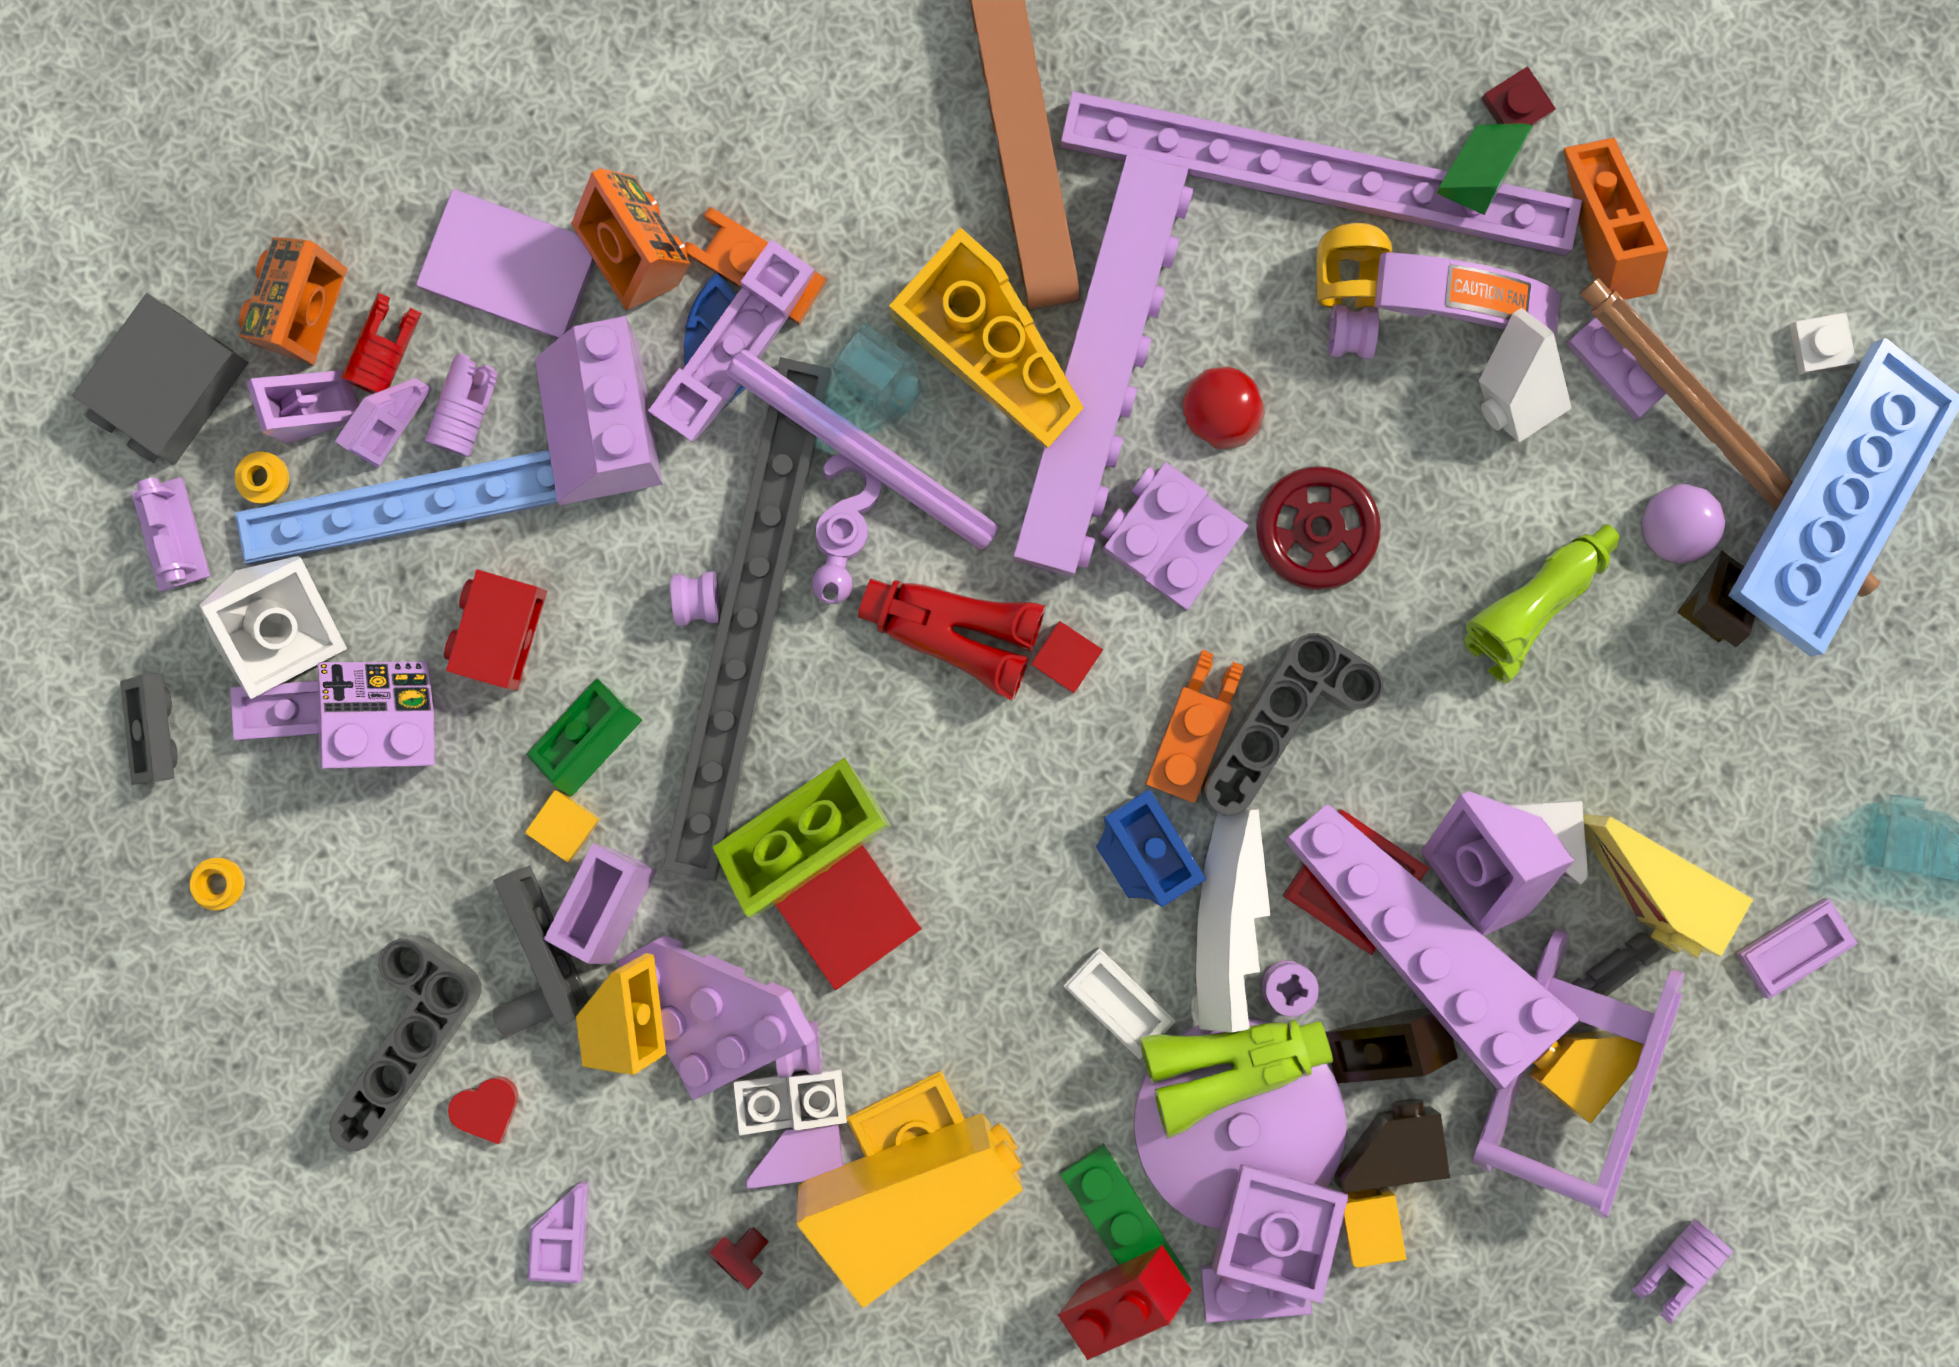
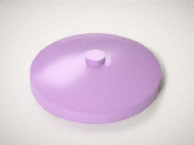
(1283, 1131)

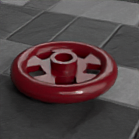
(1319, 571)

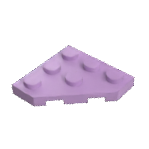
(719, 1019)

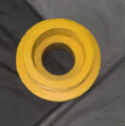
(276, 482)
(201, 887)

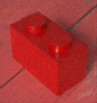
(494, 629)
(1125, 1303)

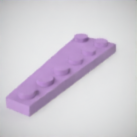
(1458, 974)

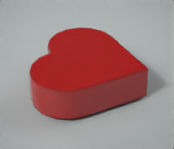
(485, 1110)

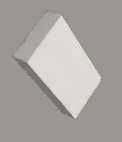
(1117, 1001)

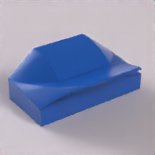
(1147, 852)

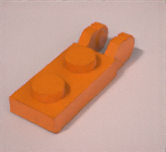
(1193, 732)

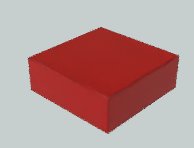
(1066, 657)

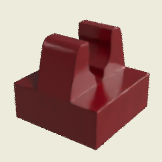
(738, 1258)

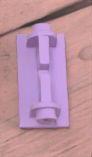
(170, 532)

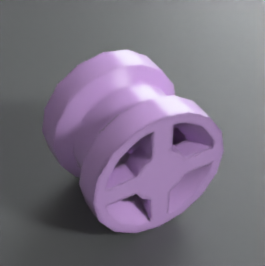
(1353, 331)
(695, 598)
(1279, 985)
(805, 1058)

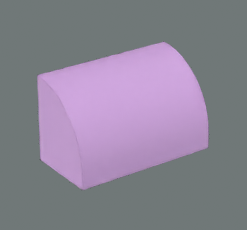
(600, 904)

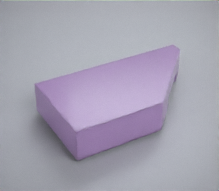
(382, 420)
(799, 1157)
(559, 1239)

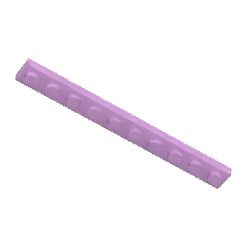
(1315, 172)

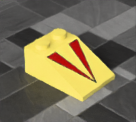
(1672, 896)

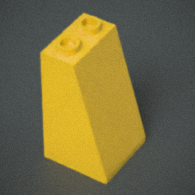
(907, 1202)

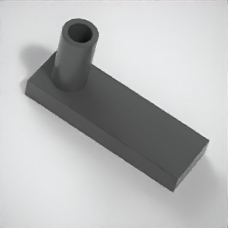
(561, 988)

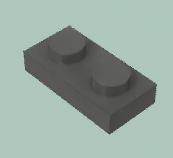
(146, 713)

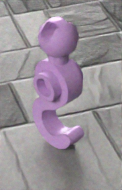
(842, 531)

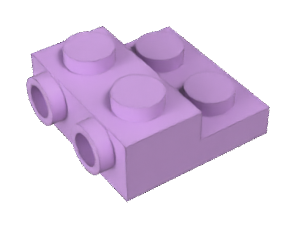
(1172, 535)
(1279, 1236)

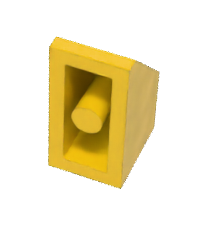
(623, 1020)
(1586, 1069)

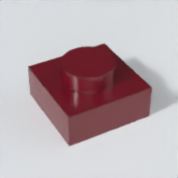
(1518, 100)

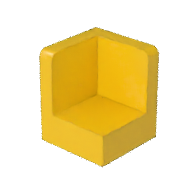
(1373, 1227)

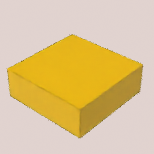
(562, 825)

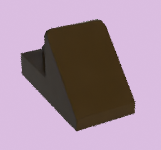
(1713, 609)

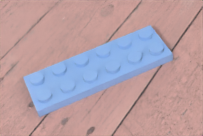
(1846, 498)

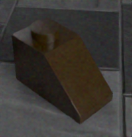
(1390, 1047)
(1396, 1150)

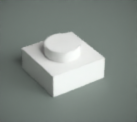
(1822, 343)

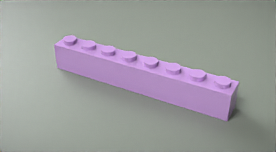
(1101, 364)

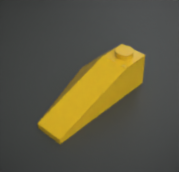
(983, 334)

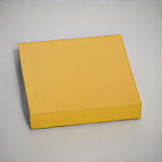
(905, 1114)

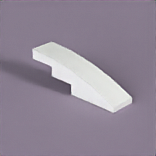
(1226, 932)

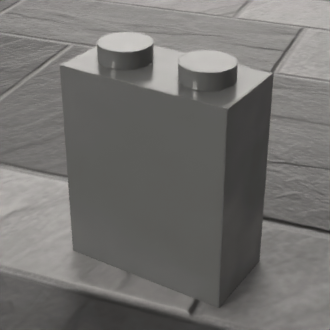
(158, 381)

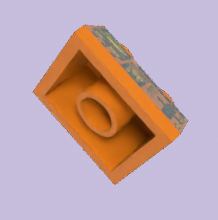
(628, 238)
(292, 299)

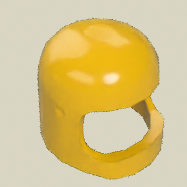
(1352, 242)

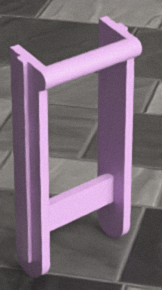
(1615, 1017)

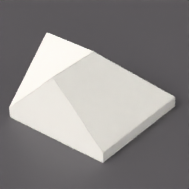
(270, 624)

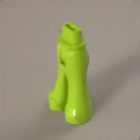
(1514, 622)
(1261, 1059)

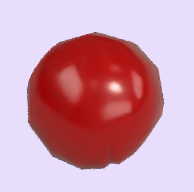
(1223, 407)

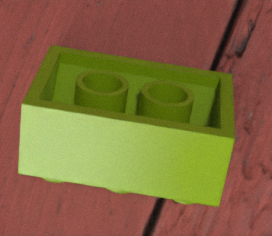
(799, 838)

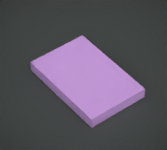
(507, 265)

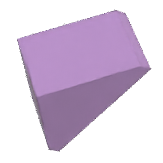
(301, 404)

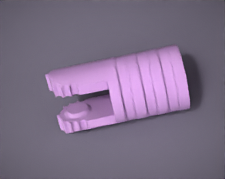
(461, 406)
(1694, 1257)

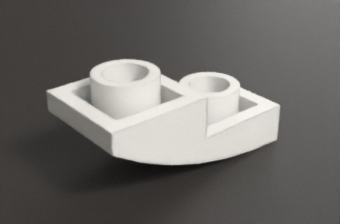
(789, 1102)

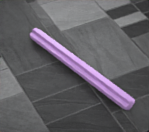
(861, 449)

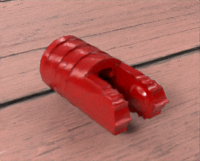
(375, 358)

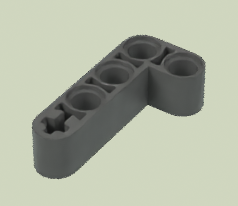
(1279, 730)
(400, 1047)

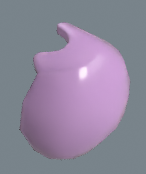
(1683, 523)

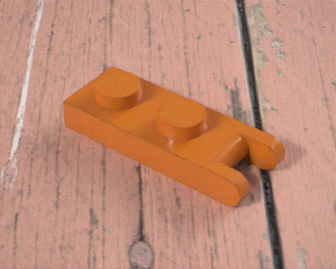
(735, 251)

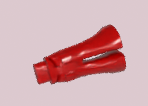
(926, 619)

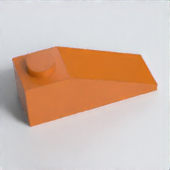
(1615, 220)

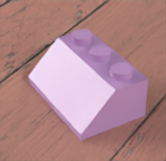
(597, 412)

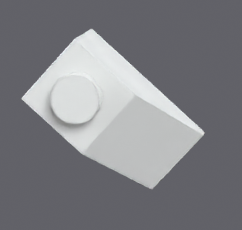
(1524, 379)

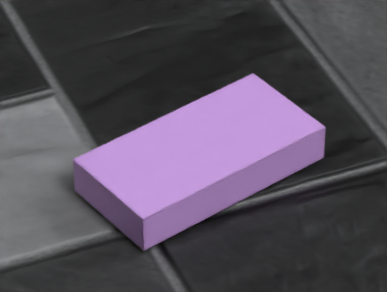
(1796, 948)

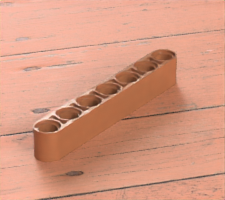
(1025, 152)

